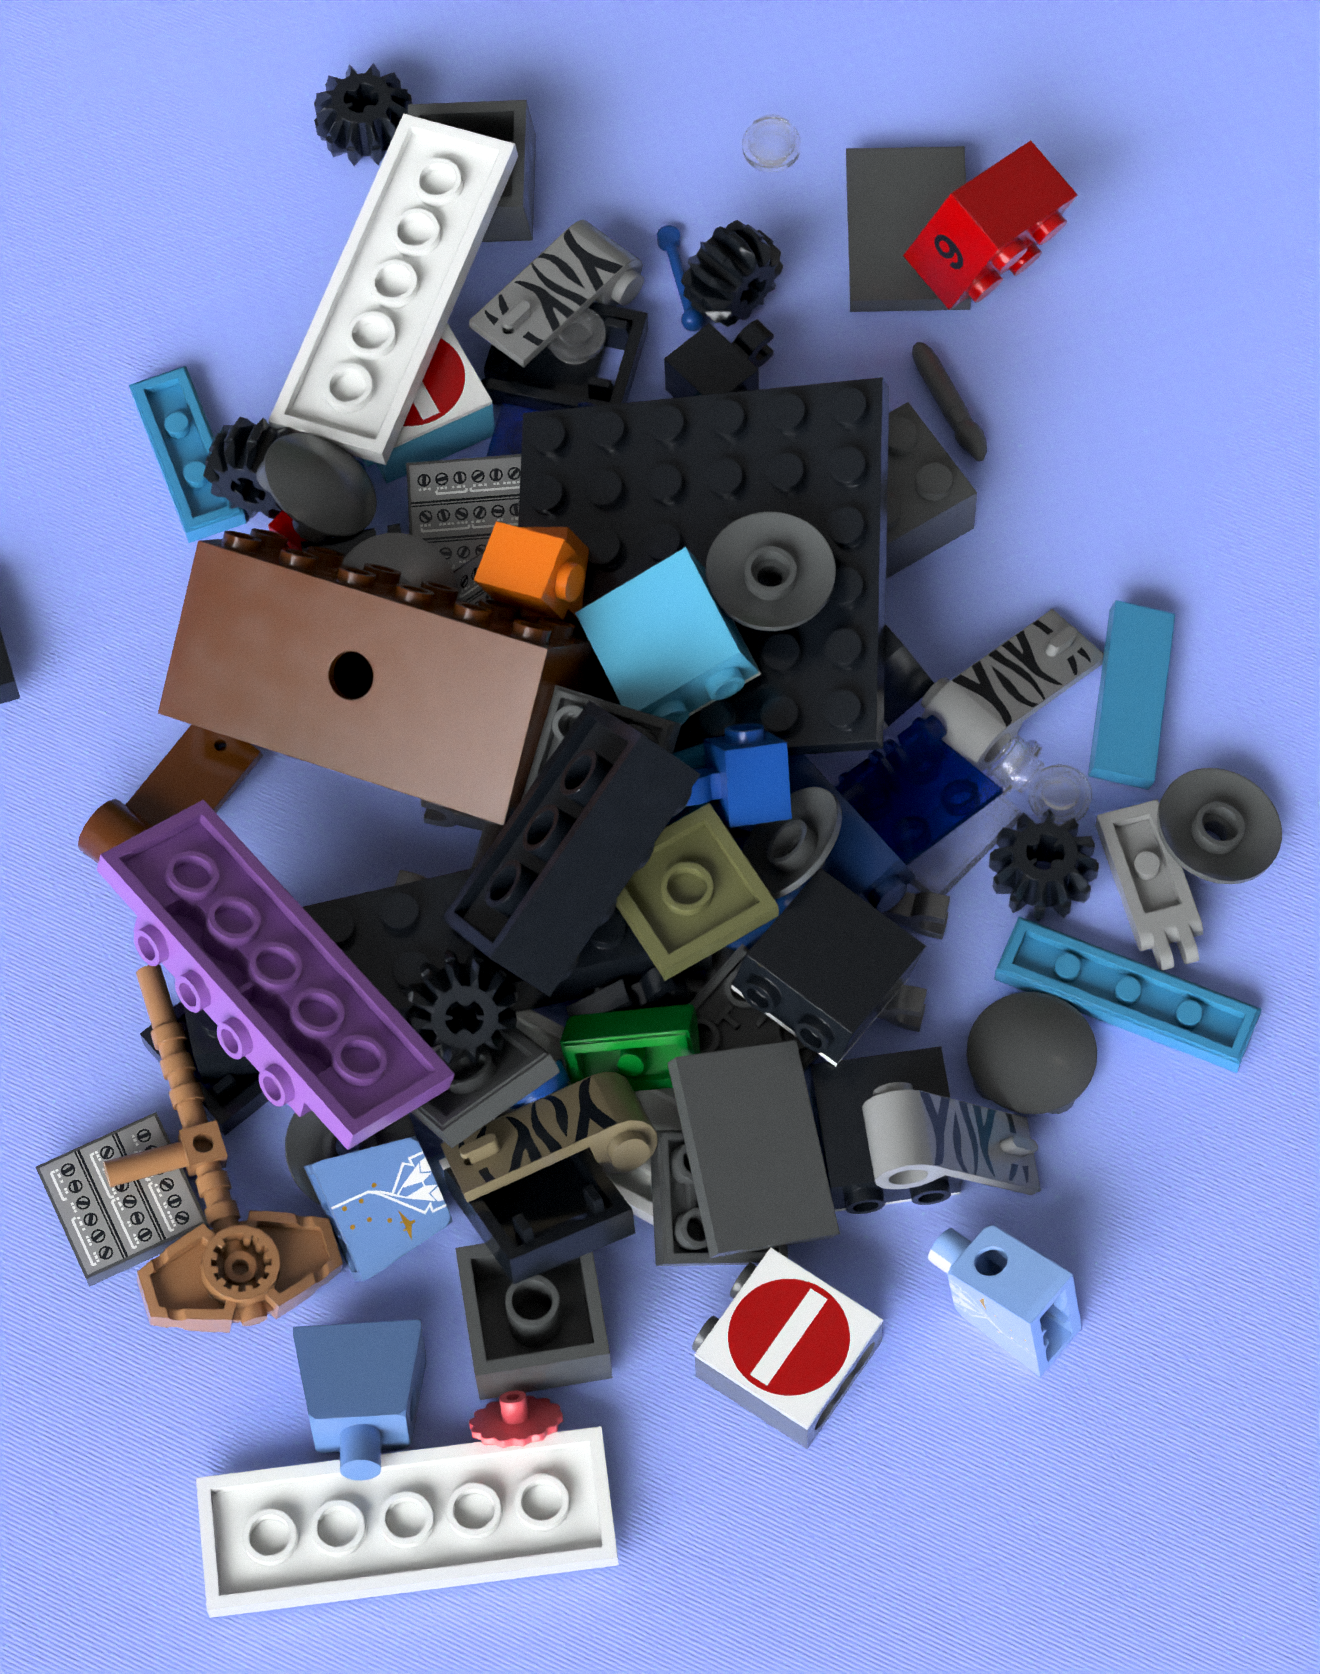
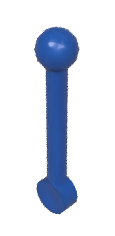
(669, 240)

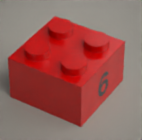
(991, 227)

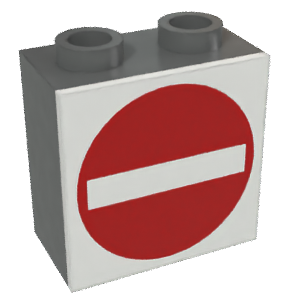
(786, 1346)

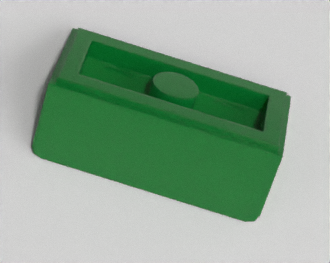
(630, 1044)

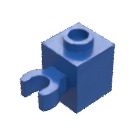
(745, 777)

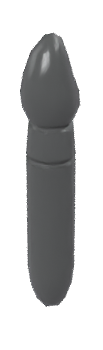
(966, 431)

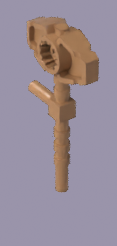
(238, 1266)

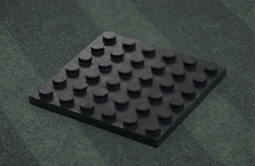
(682, 469)

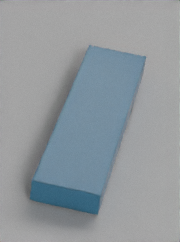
(1128, 994)

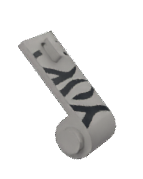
(556, 289)
(1008, 685)
(929, 1136)

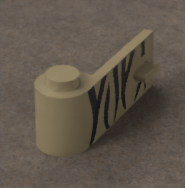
(590, 1114)

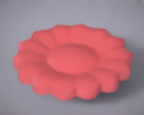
(515, 1420)

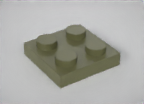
(694, 894)

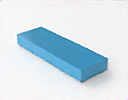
(181, 445)
(1131, 695)

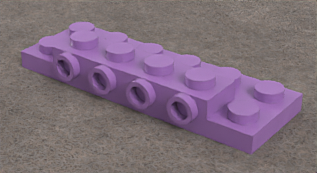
(270, 978)

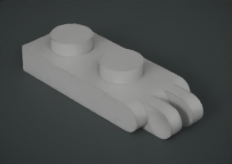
(1150, 883)

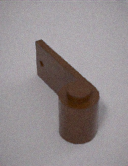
(185, 776)

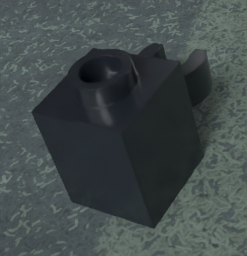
(714, 365)

